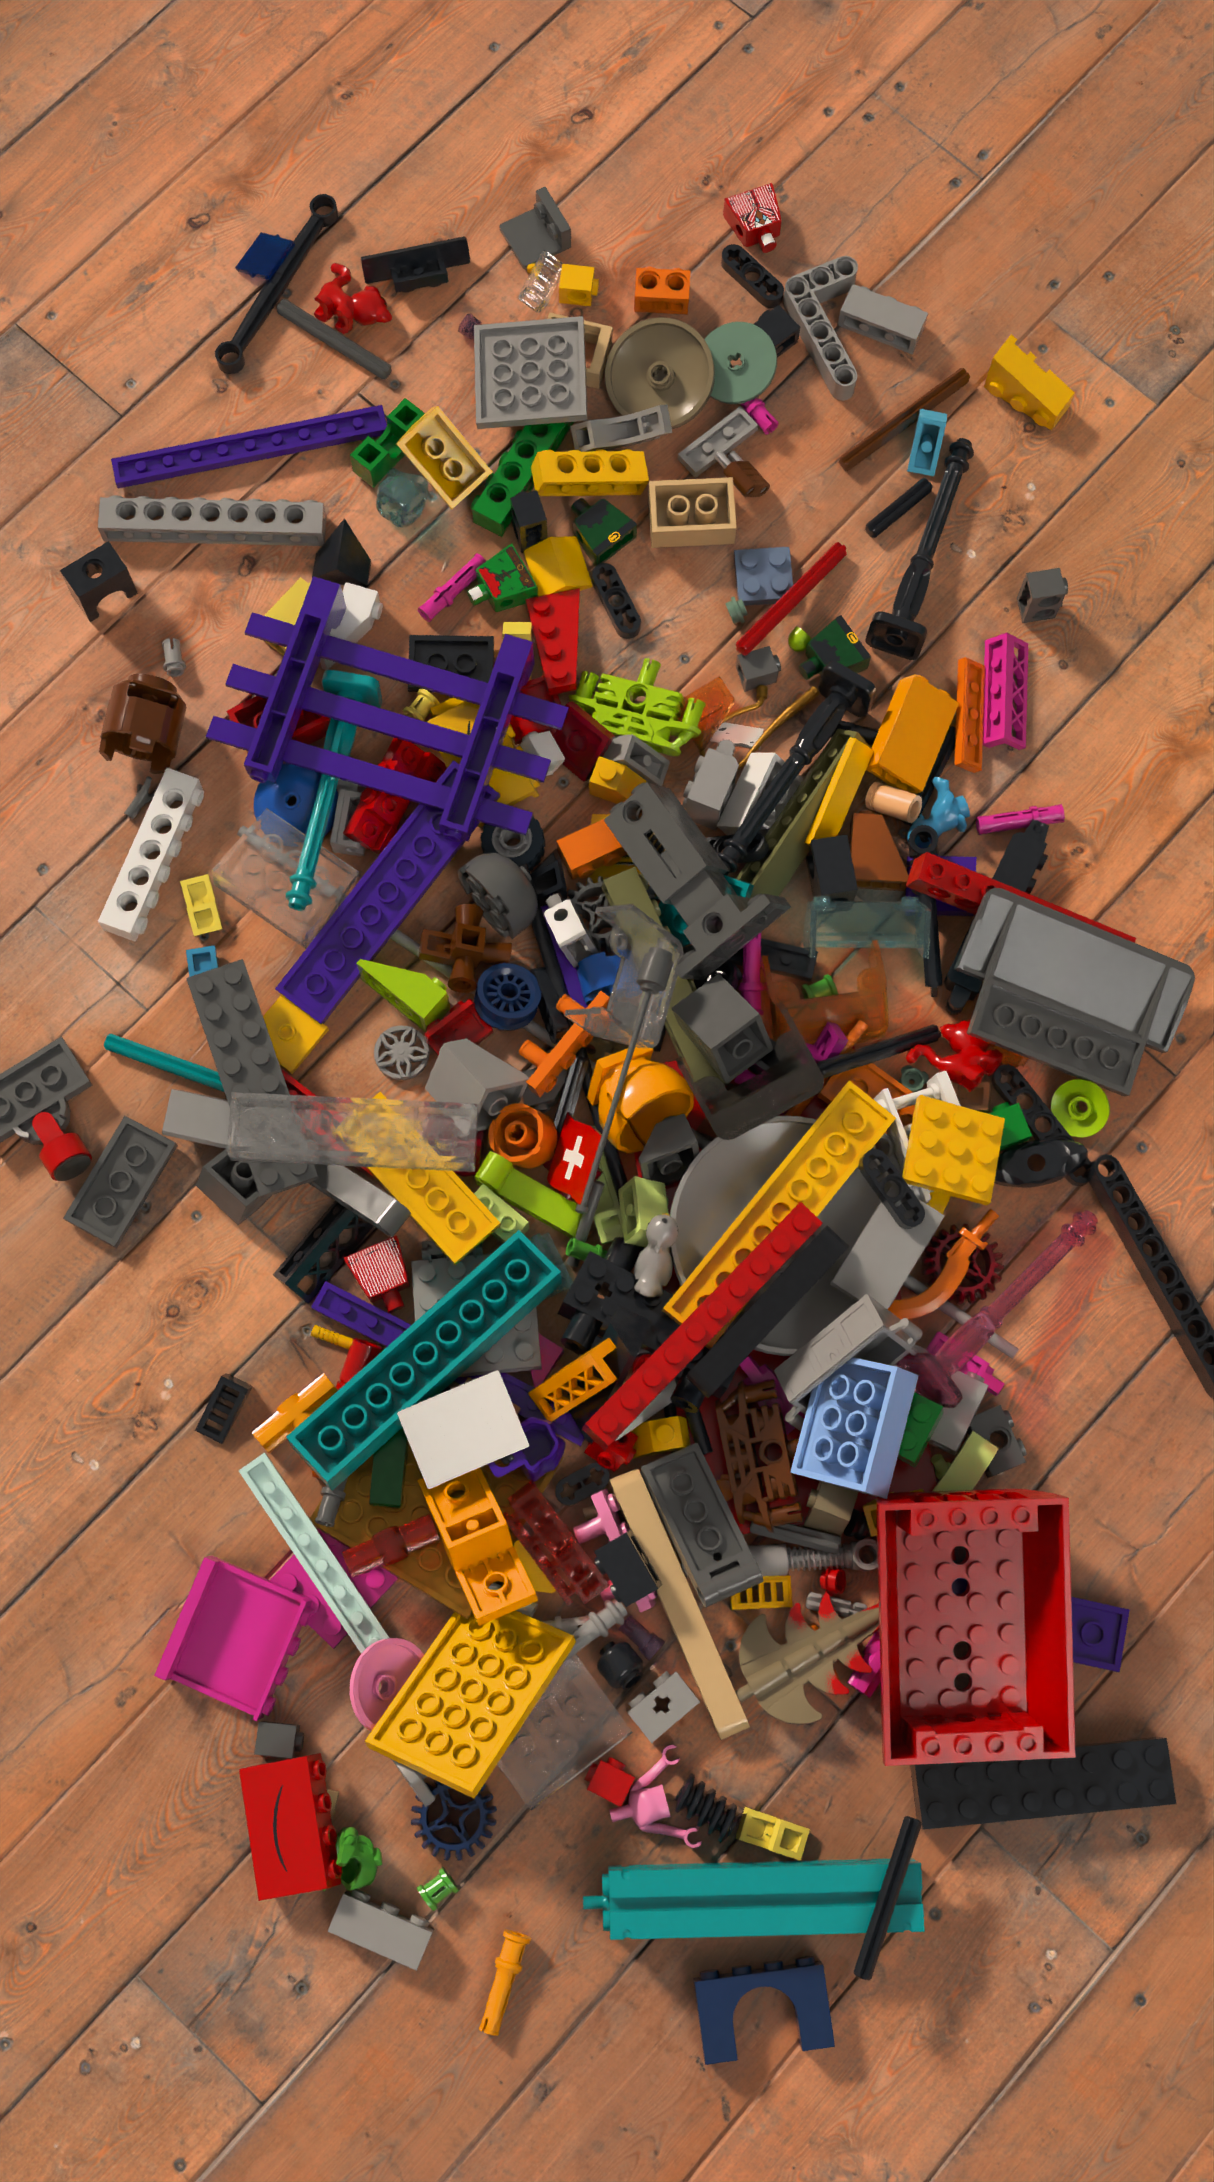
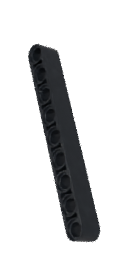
(1149, 1266)

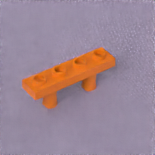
(563, 1054)

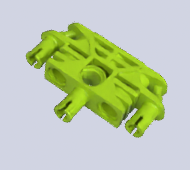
(649, 721)

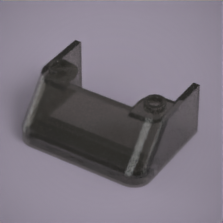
(763, 1095)

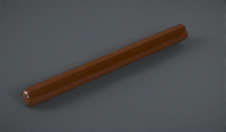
(904, 419)

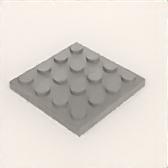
(530, 372)
(513, 1352)

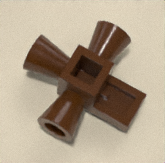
(463, 948)

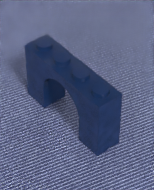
(720, 1993)

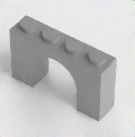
(957, 1420)

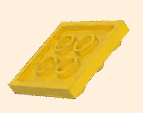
(953, 1150)

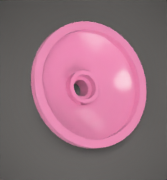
(383, 1662)

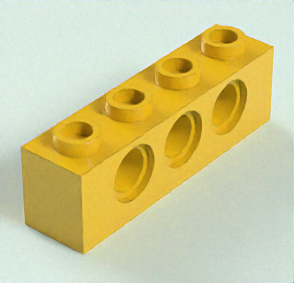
(578, 481)

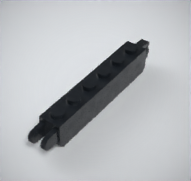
(1015, 869)

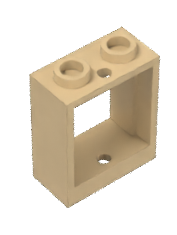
(603, 337)

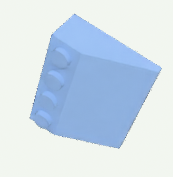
(856, 1426)

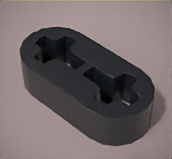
(578, 1477)

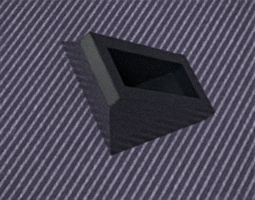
(343, 558)
(549, 878)

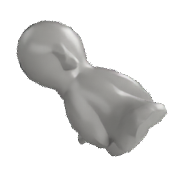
(654, 1262)

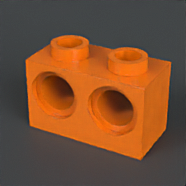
(661, 296)

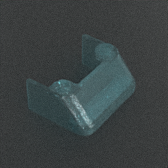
(859, 922)

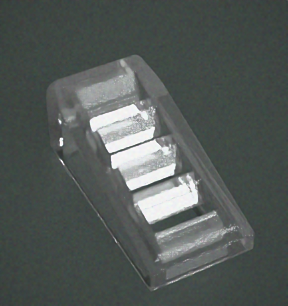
(532, 294)

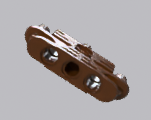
(742, 1457)

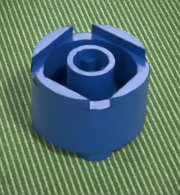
(597, 974)

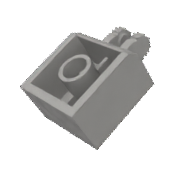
(711, 785)

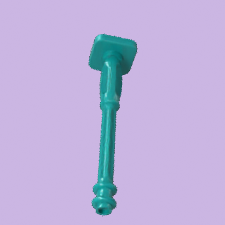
(340, 740)

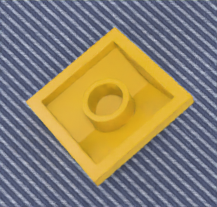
(557, 565)

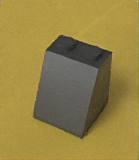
(723, 1027)

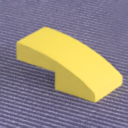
(201, 905)
(772, 1833)

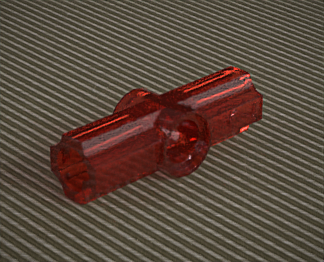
(390, 1546)

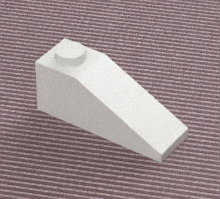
(361, 611)

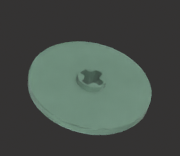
(757, 359)

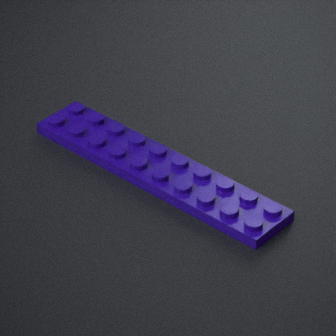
(373, 910)

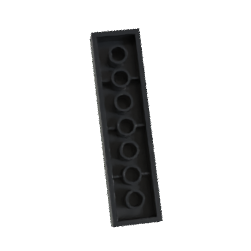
(1097, 1780)

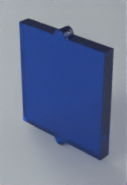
(265, 256)

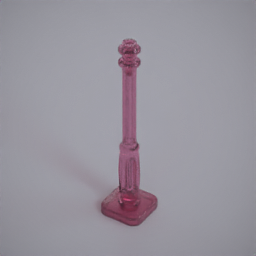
(936, 1371)

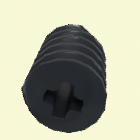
(706, 1808)

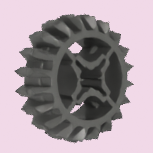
(588, 909)

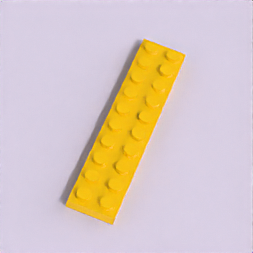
(808, 1175)

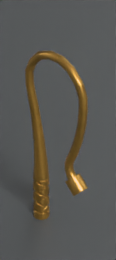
(761, 695)

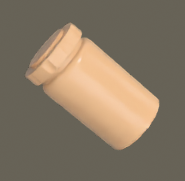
(893, 802)

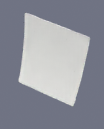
(463, 1429)

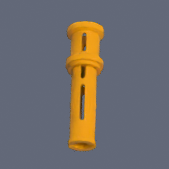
(507, 1966)

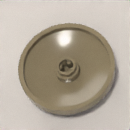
(660, 365)

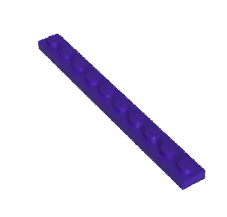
(248, 446)
(385, 1328)

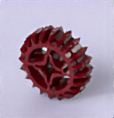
(973, 1272)

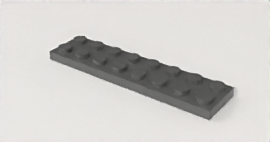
(244, 1056)

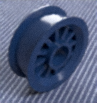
(509, 981)

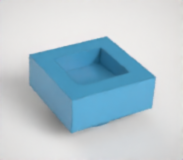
(201, 959)

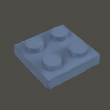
(762, 574)

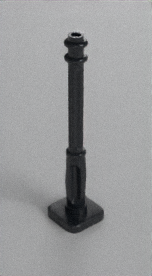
(897, 631)
(843, 692)

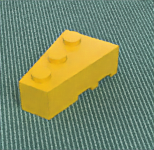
(1027, 386)

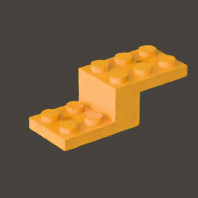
(479, 1546)

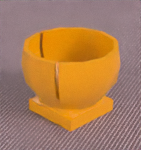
(647, 1097)

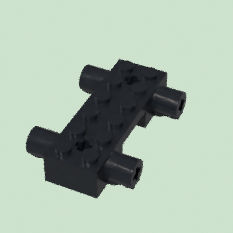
(614, 1281)

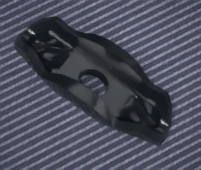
(1060, 1157)

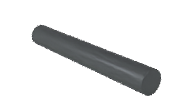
(587, 1219)

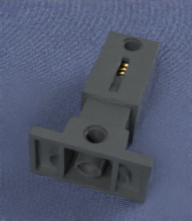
(689, 876)

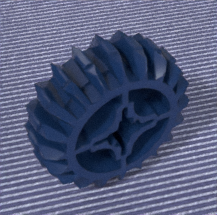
(466, 1841)

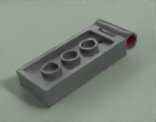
(701, 1525)

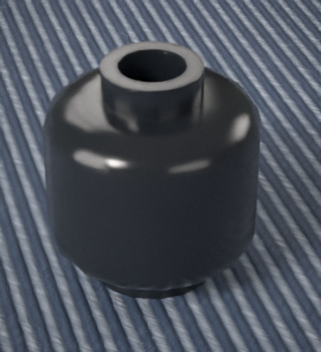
(620, 1665)

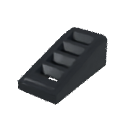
(236, 1384)

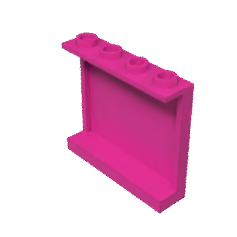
(235, 1637)

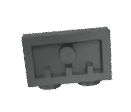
(537, 230)

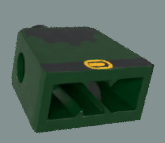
(602, 529)
(834, 643)

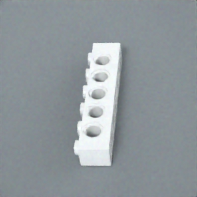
(172, 787)

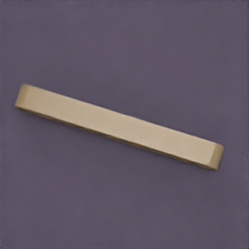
(680, 1605)

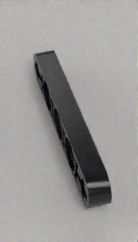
(1037, 1110)

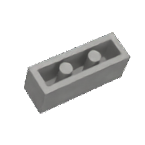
(882, 318)
(381, 1928)

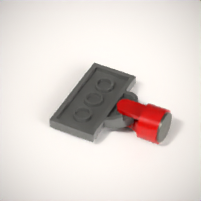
(38, 1111)

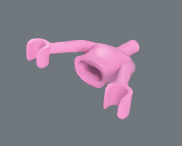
(650, 1805)

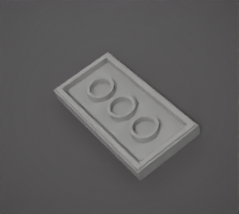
(885, 1253)

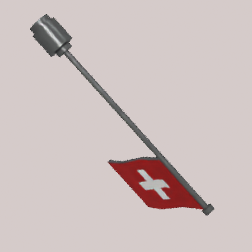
(581, 1144)

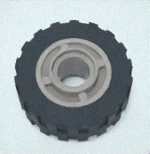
(527, 851)

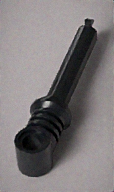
(932, 965)

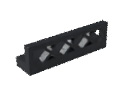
(315, 1244)

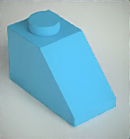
(927, 442)

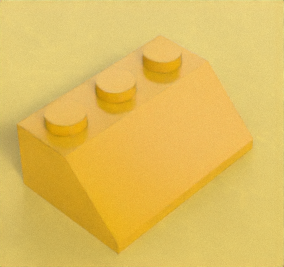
(443, 457)

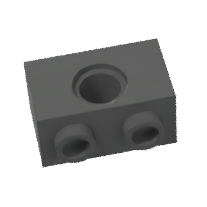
(1000, 1422)

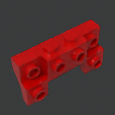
(380, 813)

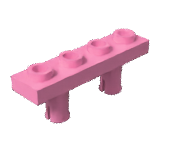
(610, 1525)

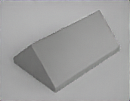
(197, 1118)

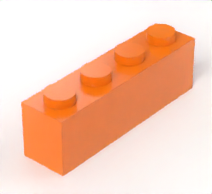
(589, 850)

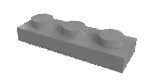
(721, 437)

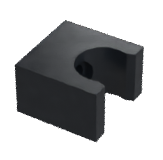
(91, 591)
(832, 869)

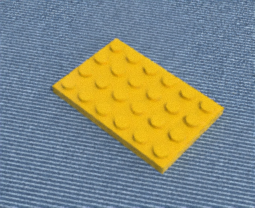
(470, 1697)

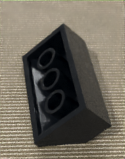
(627, 1333)

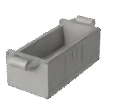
(861, 1332)

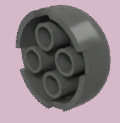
(501, 892)

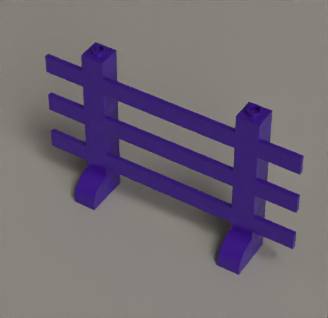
(480, 751)

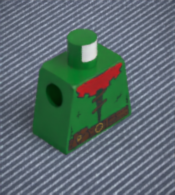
(503, 581)

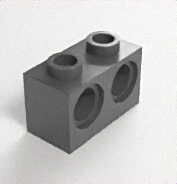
(1041, 595)

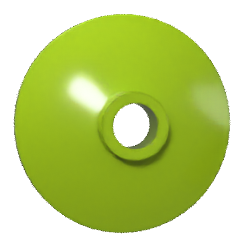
(1066, 1109)

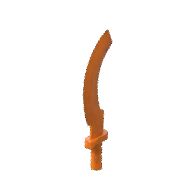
(951, 1275)

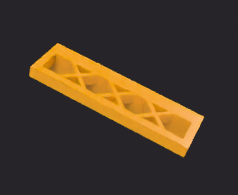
(582, 1369)

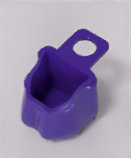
(542, 1454)

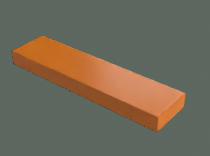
(969, 715)

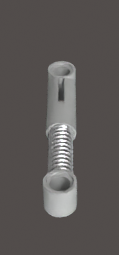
(778, 1559)

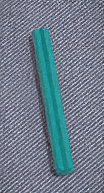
(163, 1061)

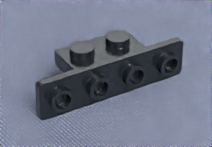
(416, 265)

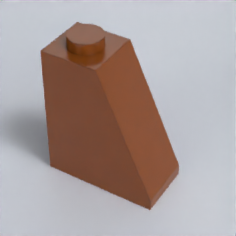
(875, 854)

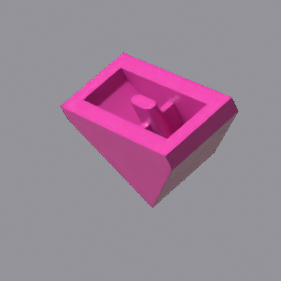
(550, 1356)

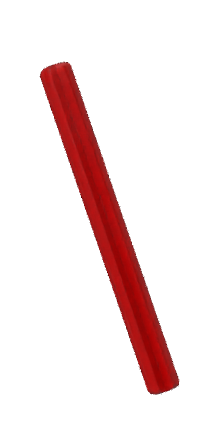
(790, 599)

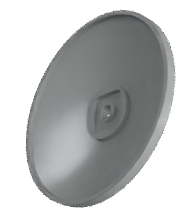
(723, 1184)

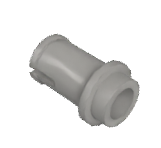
(173, 659)

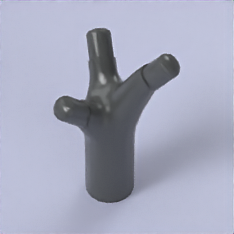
(141, 798)

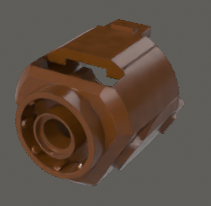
(143, 721)

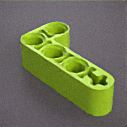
(528, 1195)

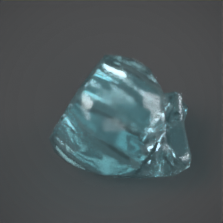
(402, 497)

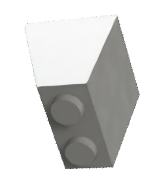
(475, 1076)

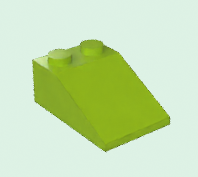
(408, 991)

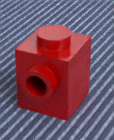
(609, 1780)

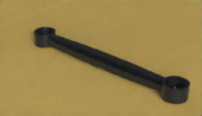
(276, 285)

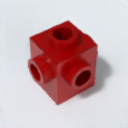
(616, 1454)

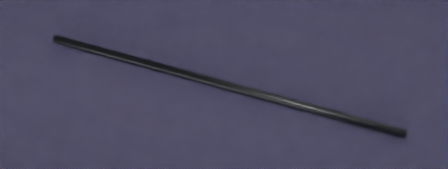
(610, 1152)

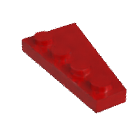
(556, 637)

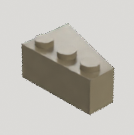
(830, 1508)

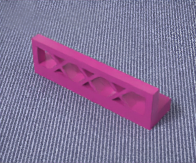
(1001, 690)

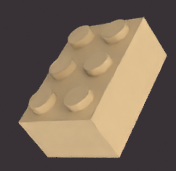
(692, 512)

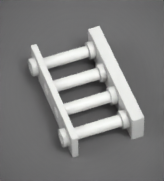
(939, 1088)

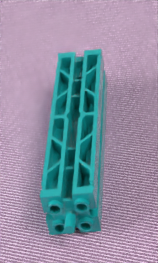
(752, 1899)

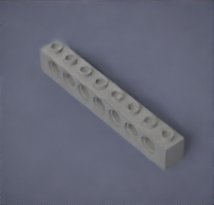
(222, 531)

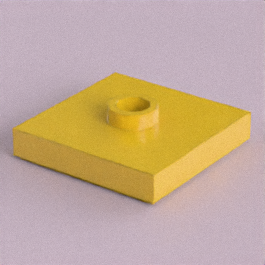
(292, 1033)

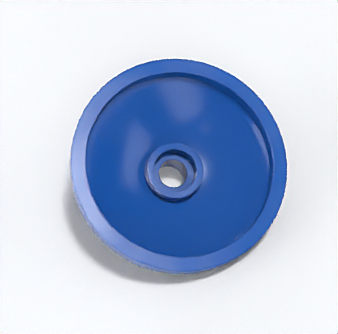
(292, 782)

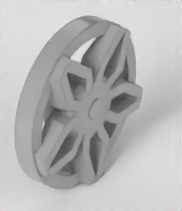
(401, 1052)

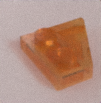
(718, 704)

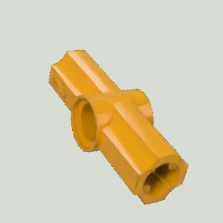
(293, 1413)

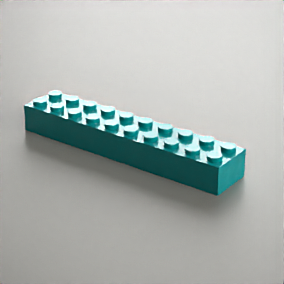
(425, 1359)

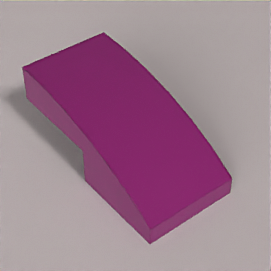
(829, 1043)

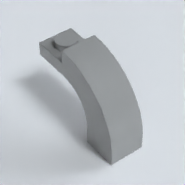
(622, 430)

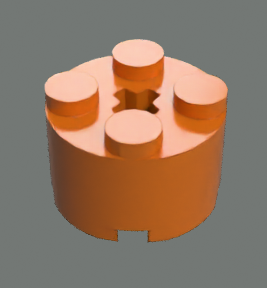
(523, 1136)

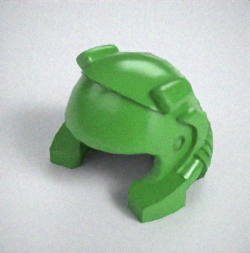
(357, 1858)

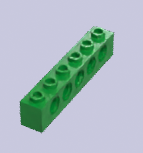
(497, 515)

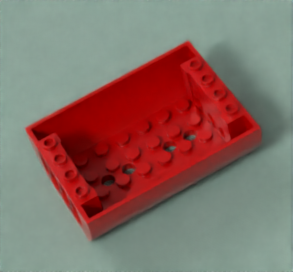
(1009, 1615)

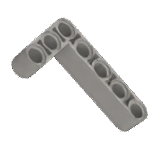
(808, 303)

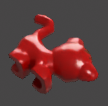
(363, 307)
(968, 1063)

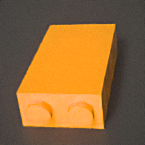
(911, 734)

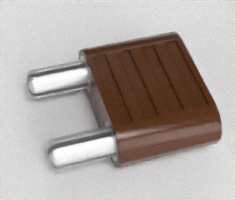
(744, 475)

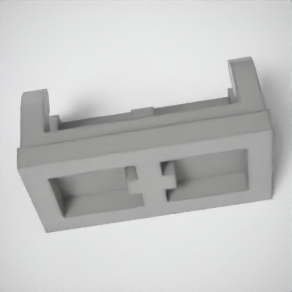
(345, 808)

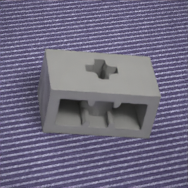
(654, 1723)

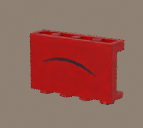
(290, 1827)

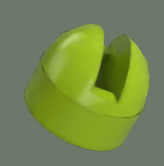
(798, 639)

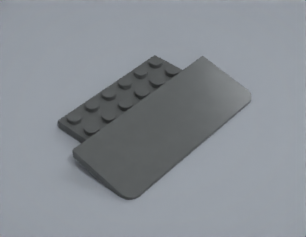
(1070, 991)

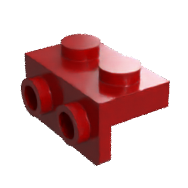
(460, 1024)

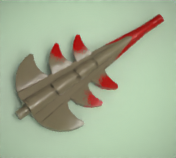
(779, 1672)

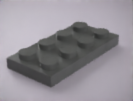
(120, 1181)

